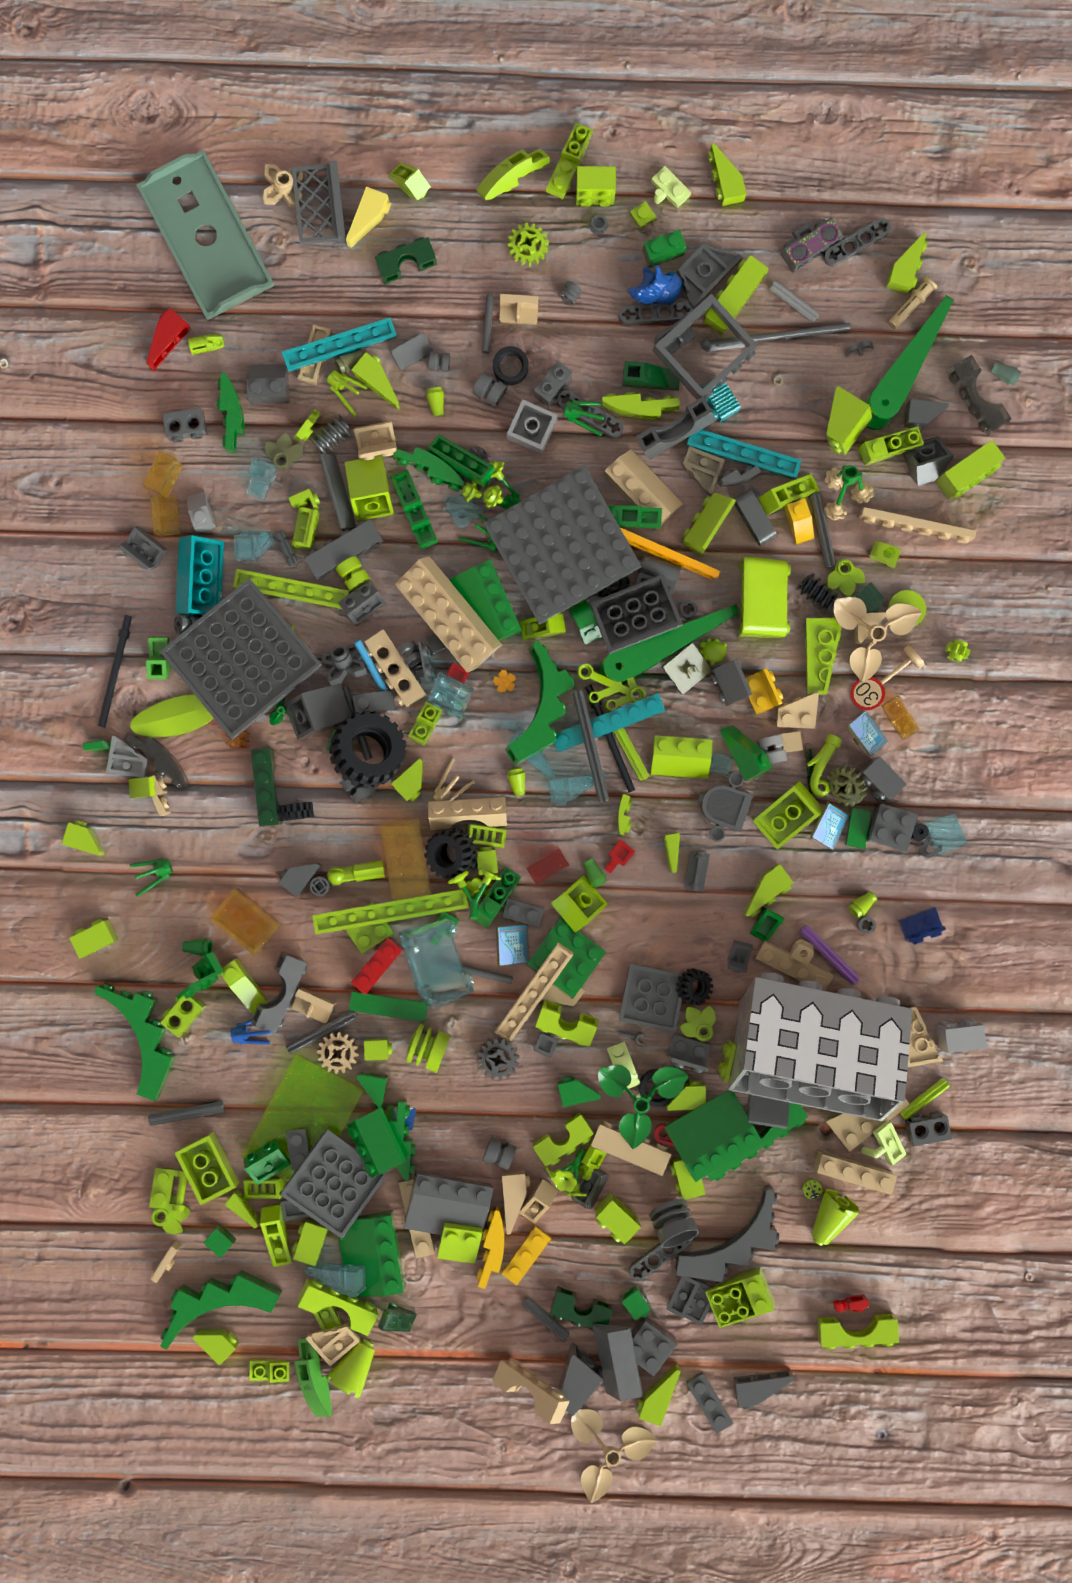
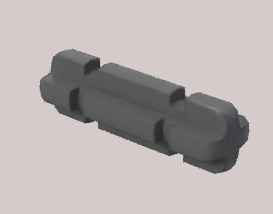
(286, 548)

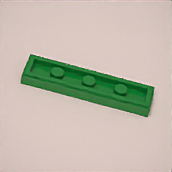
(388, 1006)

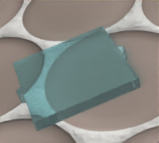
(946, 833)

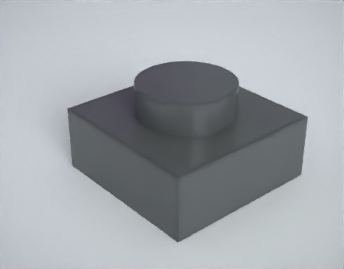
(545, 1044)

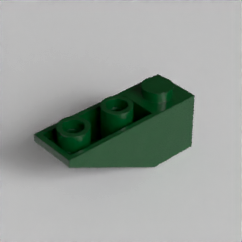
(648, 376)

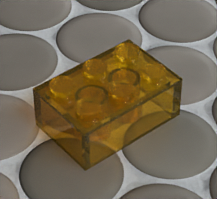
(245, 921)

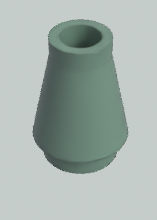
(1006, 373)

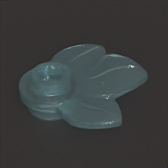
(461, 507)

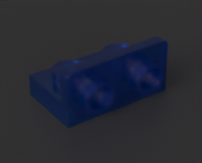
(921, 925)

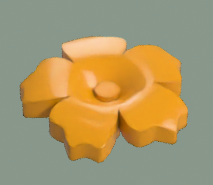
(504, 681)

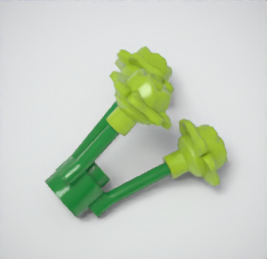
(492, 494)

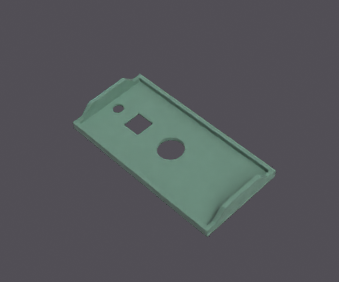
(217, 273)

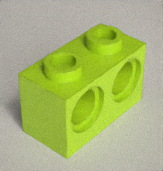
(186, 1016)

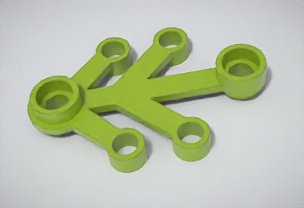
(614, 687)

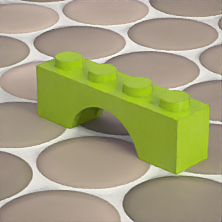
(316, 1296)
(880, 1331)

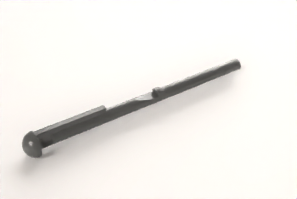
(733, 342)

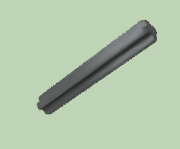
(822, 530)
(321, 1032)
(186, 1113)

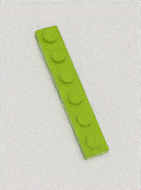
(292, 589)

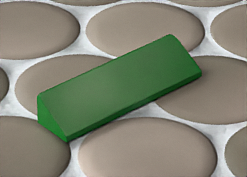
(462, 460)

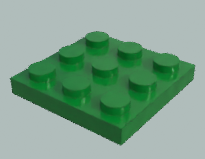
(581, 964)

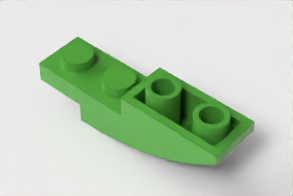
(312, 1383)

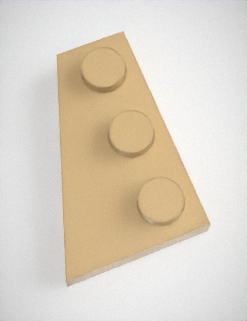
(921, 1046)

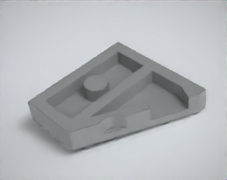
(126, 760)

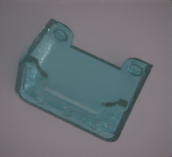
(435, 963)

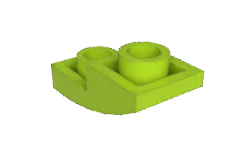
(425, 723)
(141, 787)
(622, 820)
(269, 1369)

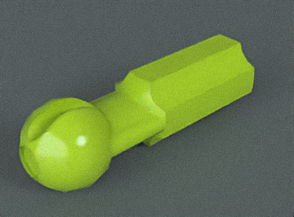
(358, 872)

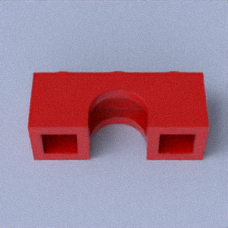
(377, 965)

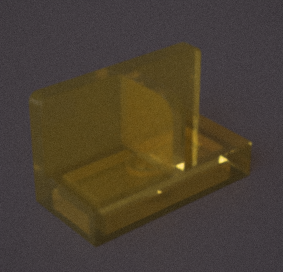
(163, 474)
(165, 516)

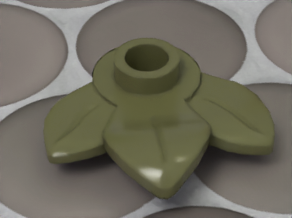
(283, 450)

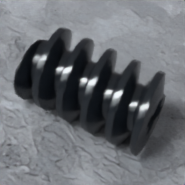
(818, 592)

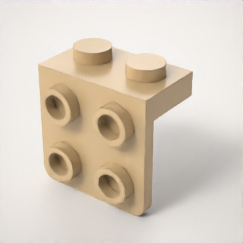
(375, 440)

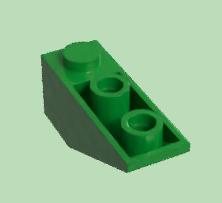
(496, 897)

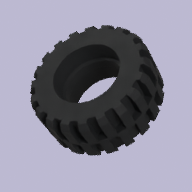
(377, 728)

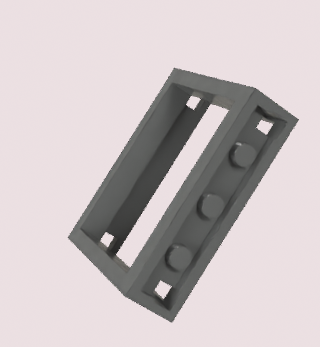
(660, 348)

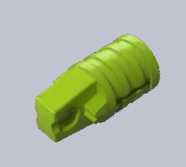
(205, 343)

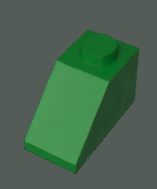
(575, 1091)

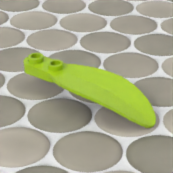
(171, 717)

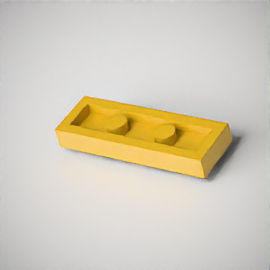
(526, 1255)

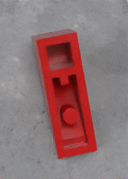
(167, 335)

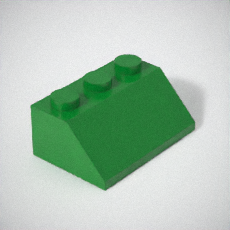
(376, 1143)

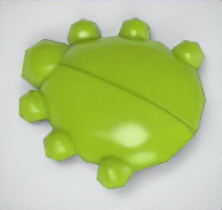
(713, 650)

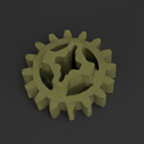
(846, 785)

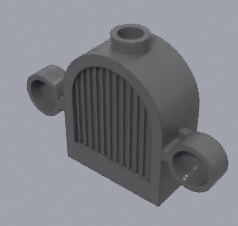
(725, 806)

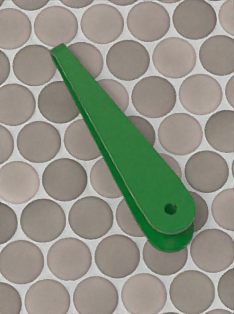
(897, 382)
(648, 653)

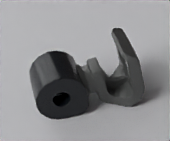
(920, 835)

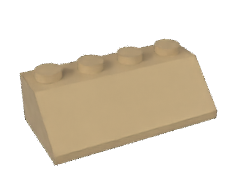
(640, 485)

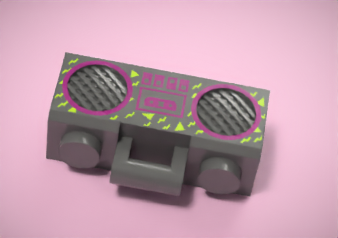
(806, 249)

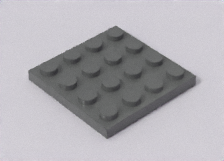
(332, 1184)

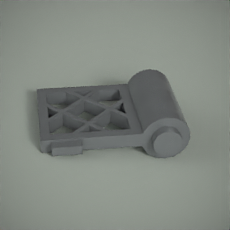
(653, 567)

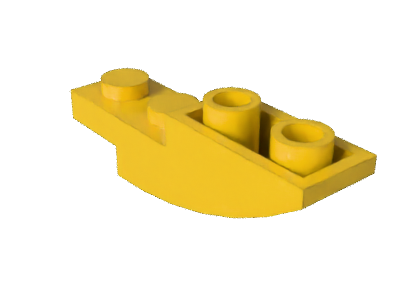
(494, 1241)

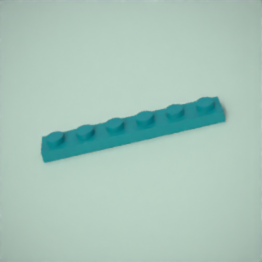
(339, 344)
(745, 453)
(611, 721)

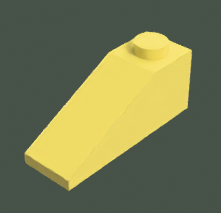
(368, 215)

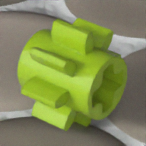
(957, 650)

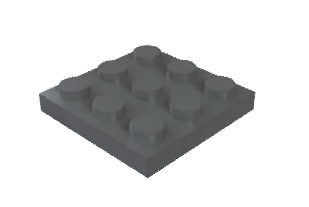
(651, 998)

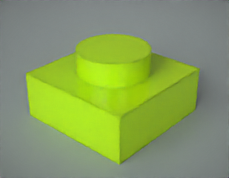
(642, 215)

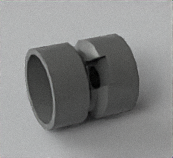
(490, 389)
(356, 792)
(499, 1153)

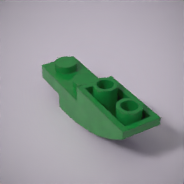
(230, 405)
(437, 469)
(637, 516)
(401, 1130)

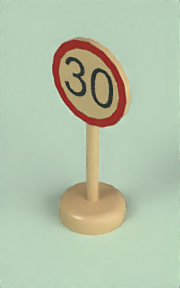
(871, 693)

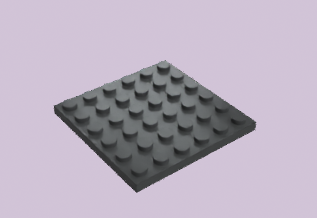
(562, 544)
(240, 658)

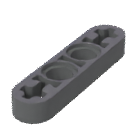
(858, 244)
(655, 310)
(593, 409)
(663, 1258)

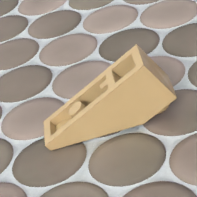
(514, 1192)

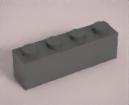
(349, 544)

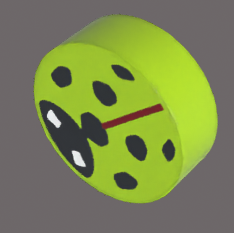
(812, 1189)

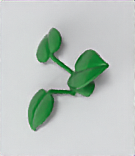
(615, 1080)

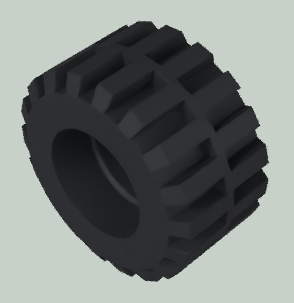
(438, 857)

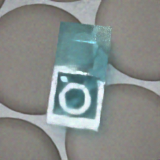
(252, 547)

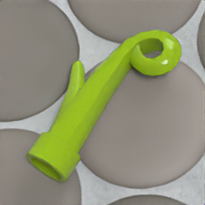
(821, 759)

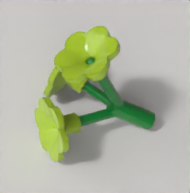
(475, 888)
(564, 1179)

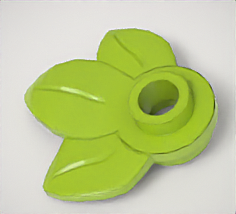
(845, 580)
(696, 1021)
(171, 1222)

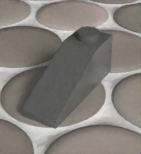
(757, 1388)

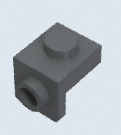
(739, 956)

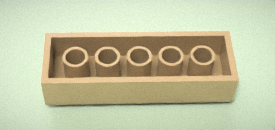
(448, 614)

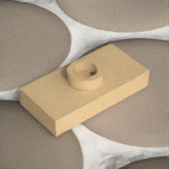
(166, 1263)

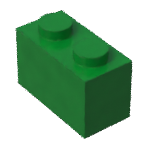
(664, 248)

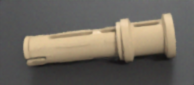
(917, 297)

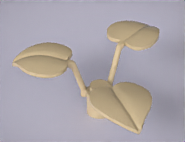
(848, 614)
(636, 1445)

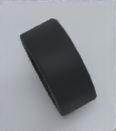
(510, 350)
(642, 1089)

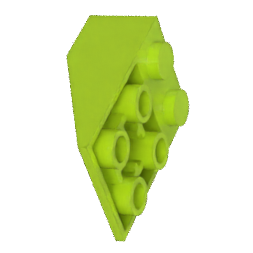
(741, 1297)

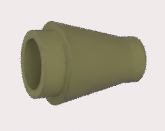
(347, 361)

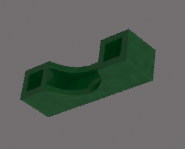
(265, 790)

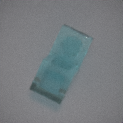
(262, 475)

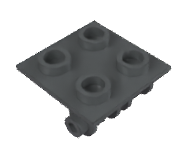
(428, 671)

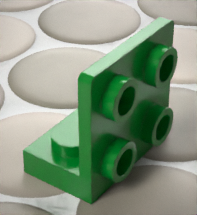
(207, 972)

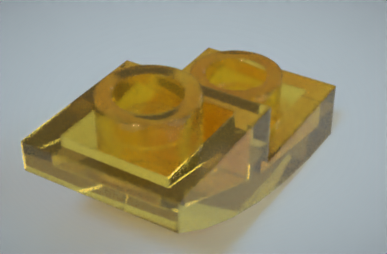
(900, 718)

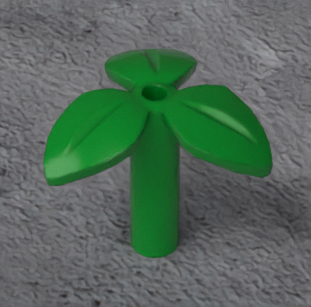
(277, 716)

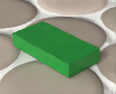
(96, 746)
(858, 828)

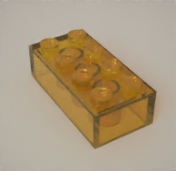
(405, 859)

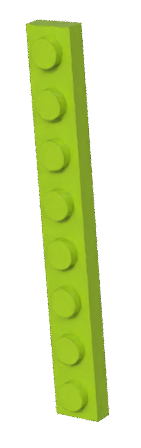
(389, 911)

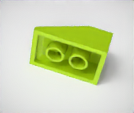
(788, 815)

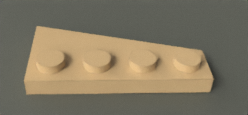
(854, 1129)

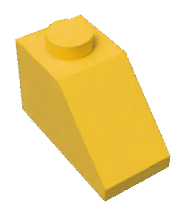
(799, 521)

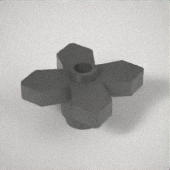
(343, 662)

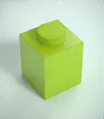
(487, 860)
(377, 1049)

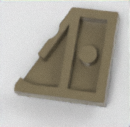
(703, 468)

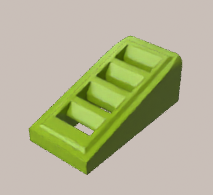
(502, 835)
(671, 844)
(276, 1186)
(241, 1207)

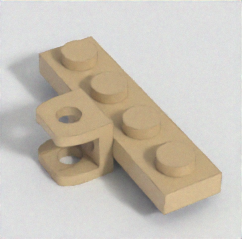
(795, 963)

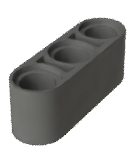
(755, 518)

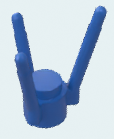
(242, 1034)

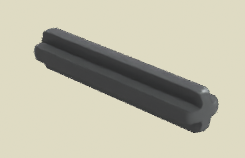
(547, 1320)

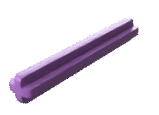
(829, 954)

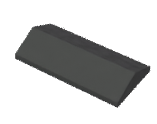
(618, 1361)

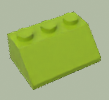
(707, 522)
(681, 757)

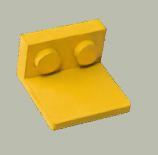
(763, 691)

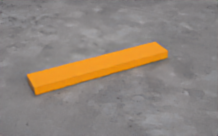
(670, 555)

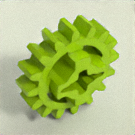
(532, 237)

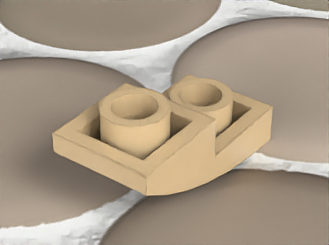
(161, 804)

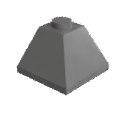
(928, 460)

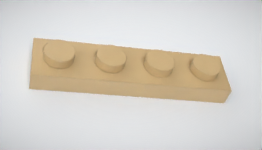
(421, 1241)

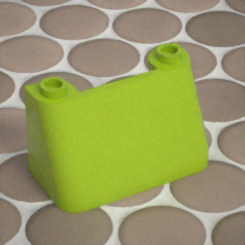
(763, 597)

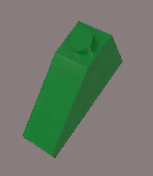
(747, 755)

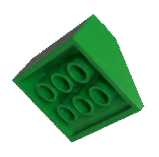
(486, 596)
(713, 1135)
(375, 1245)

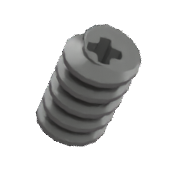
(331, 435)

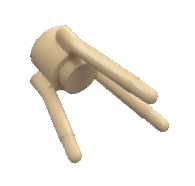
(445, 794)

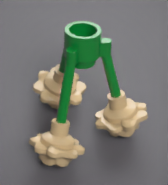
(843, 478)

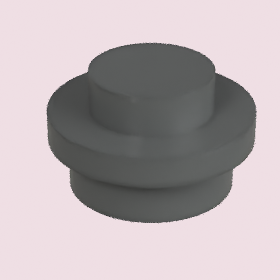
(598, 224)

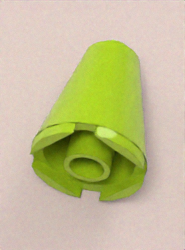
(832, 1216)
(353, 1368)

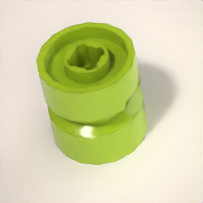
(352, 572)

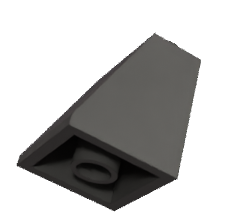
(318, 710)
(579, 1378)

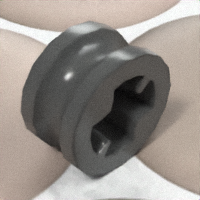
(691, 614)
(864, 930)

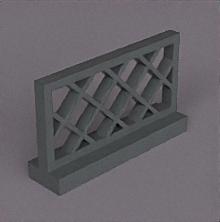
(335, 203)

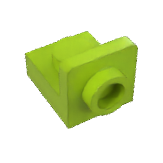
(302, 499)

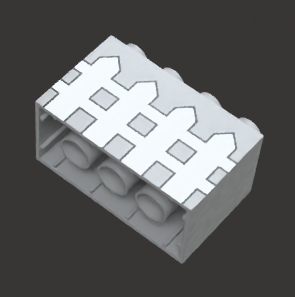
(821, 1047)

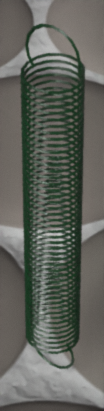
(809, 768)

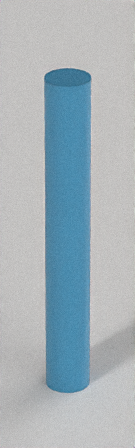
(370, 665)

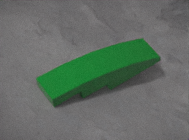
(414, 509)

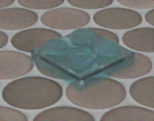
(450, 695)

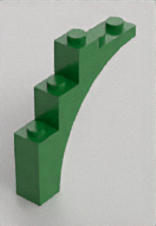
(549, 709)
(149, 1033)
(245, 1291)

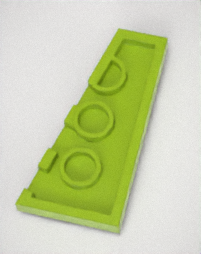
(821, 646)

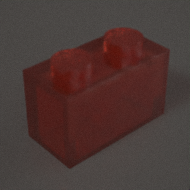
(547, 866)

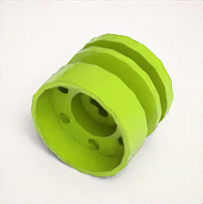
(428, 1047)

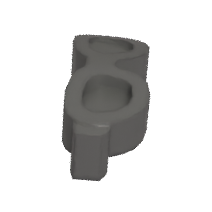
(859, 346)

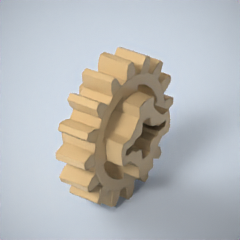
(332, 1045)

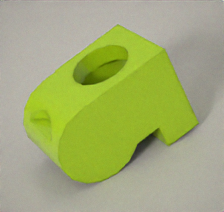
(885, 553)

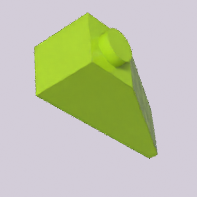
(372, 375)
(788, 493)
(243, 985)
(276, 1235)
(657, 1398)

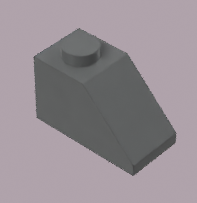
(922, 412)
(374, 701)
(298, 878)

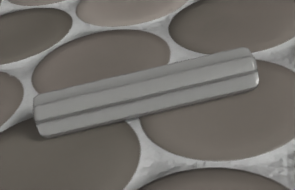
(794, 301)

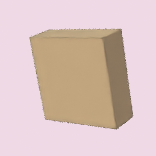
(792, 742)

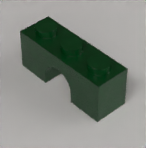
(419, 251)
(563, 1308)

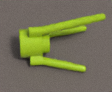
(339, 381)

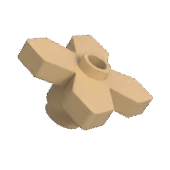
(281, 186)

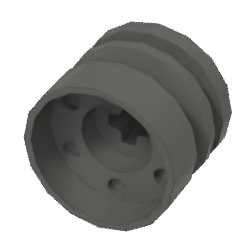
(673, 1223)

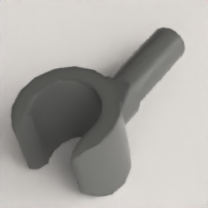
(633, 1036)

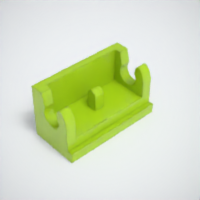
(305, 528)

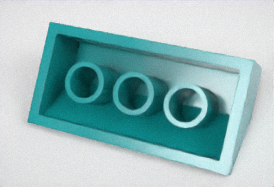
(199, 575)

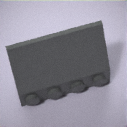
(636, 614)
(446, 1199)

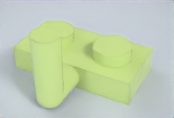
(669, 187)
(888, 1144)

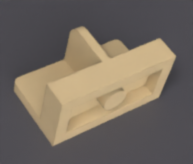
(518, 309)
(313, 1005)

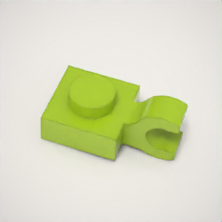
(591, 1161)

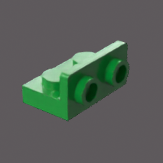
(266, 1161)

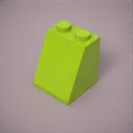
(846, 421)
(369, 488)

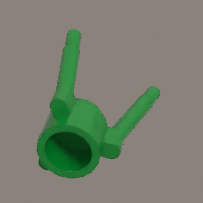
(574, 411)
(492, 546)
(161, 868)

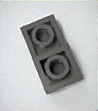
(734, 478)

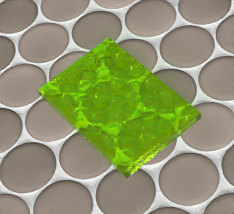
(305, 1099)

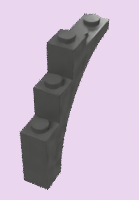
(758, 1233)

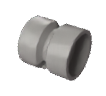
(779, 754)

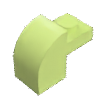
(620, 1056)

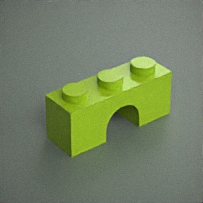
(580, 1031)
(551, 1150)

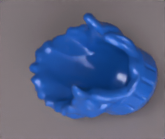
(657, 287)

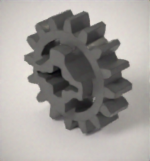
(490, 1056)

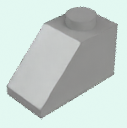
(200, 512)

